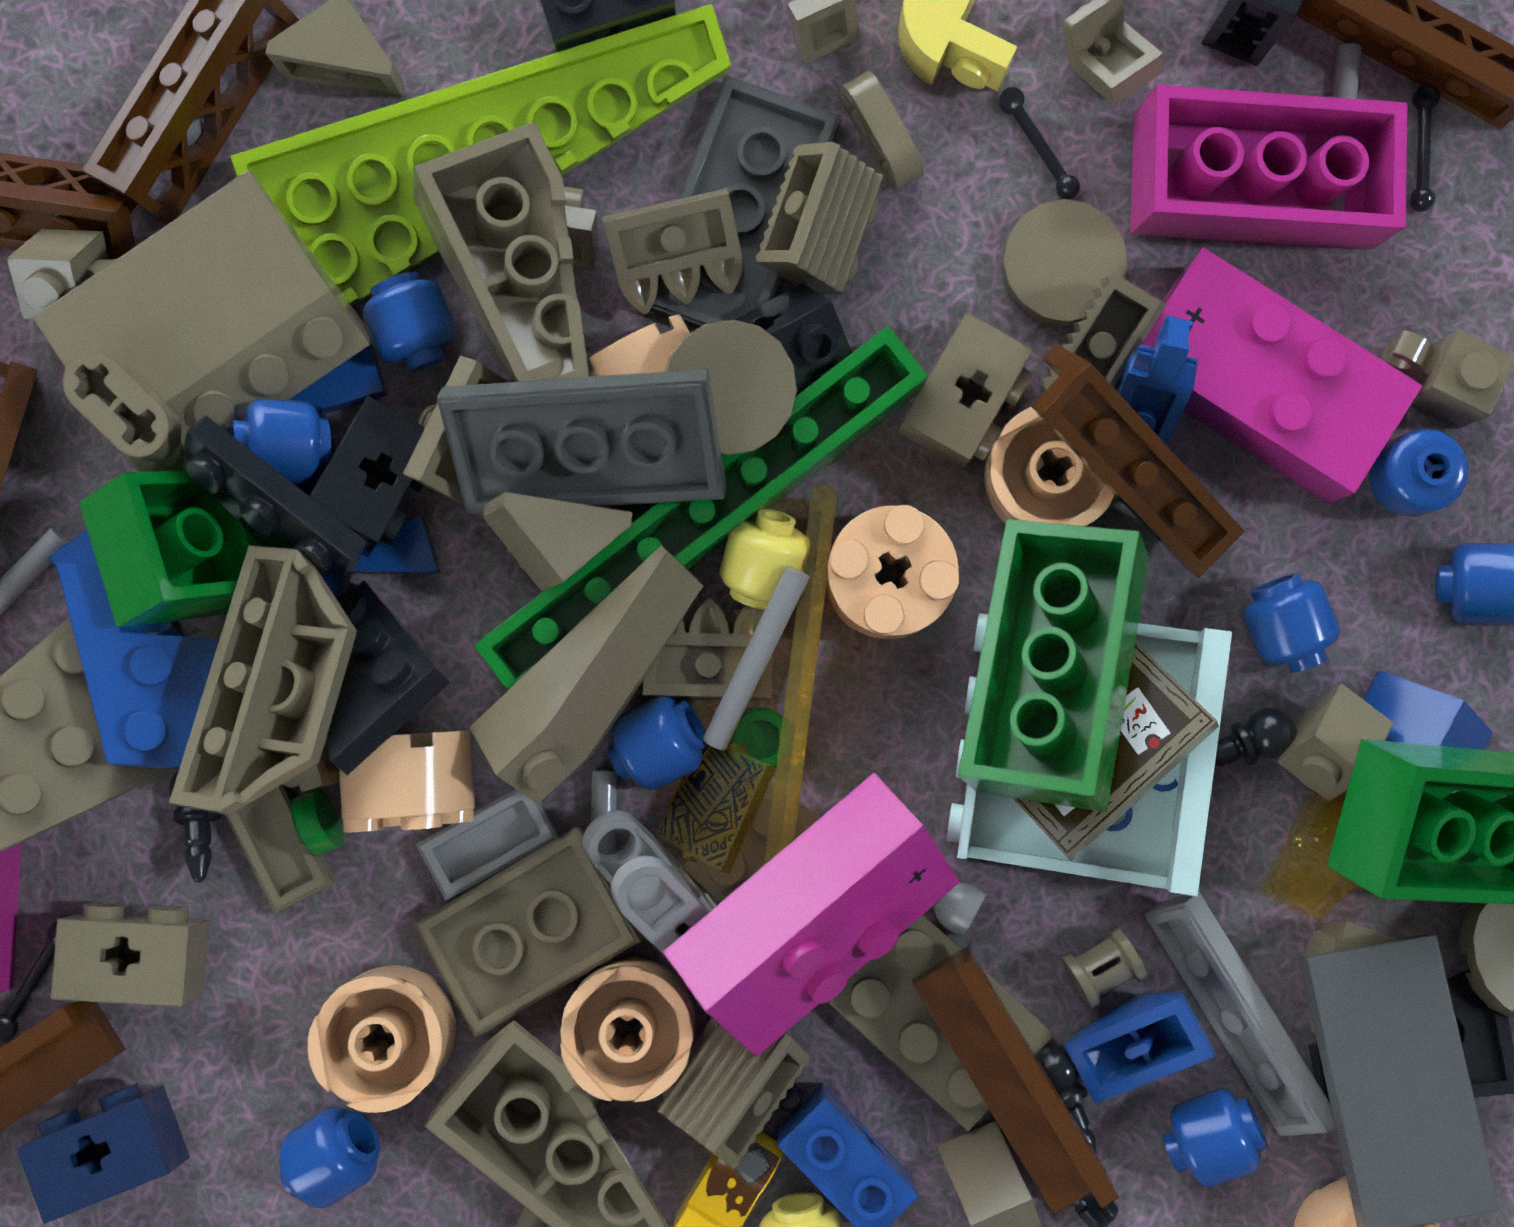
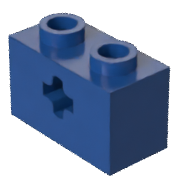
(846, 1161)

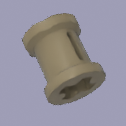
(1127, 966)

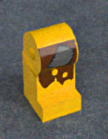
(727, 1194)

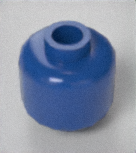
(410, 321)
(286, 437)
(1419, 473)
(1478, 584)
(1291, 622)
(657, 742)
(1215, 1138)
(329, 1157)

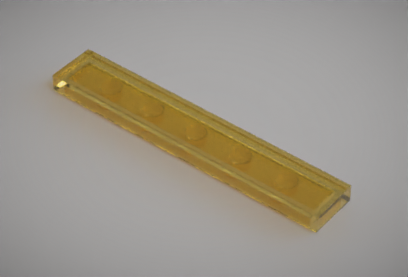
(801, 672)

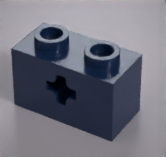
(72, 1174)

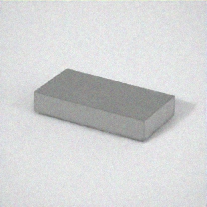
(494, 840)

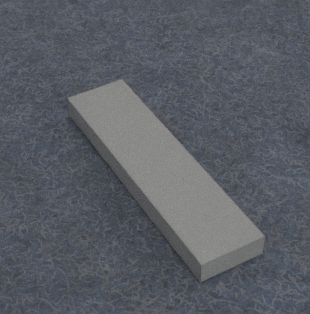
(1241, 1016)

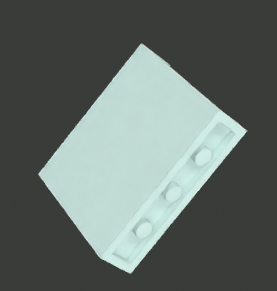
(1167, 828)

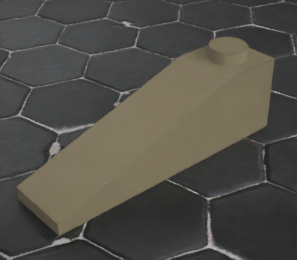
(508, 247)
(584, 683)
(539, 1136)

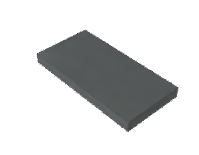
(748, 153)
(586, 439)
(1398, 1083)

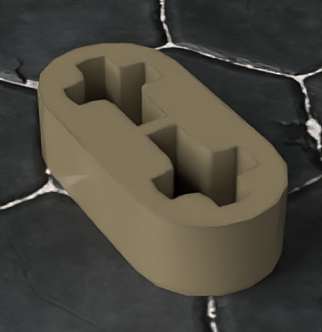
(881, 130)
(113, 418)

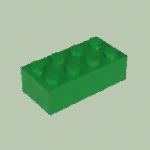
(1055, 664)
(1428, 823)

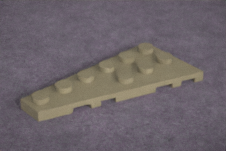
(52, 744)

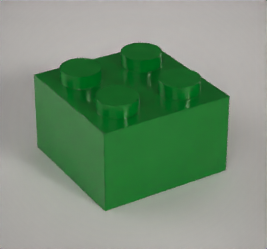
(164, 547)

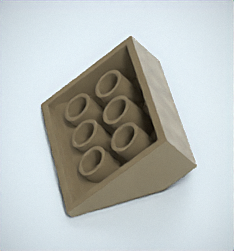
(211, 314)

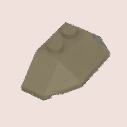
(267, 684)

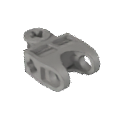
(647, 881)

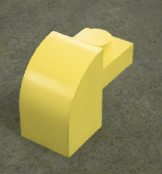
(937, 35)

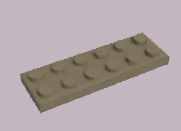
(881, 993)

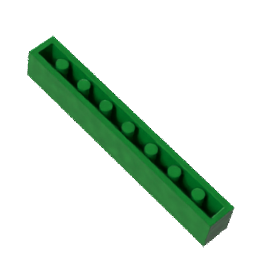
(821, 427)

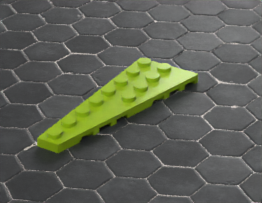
(353, 180)

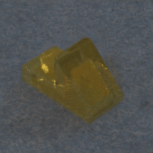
(1301, 866)

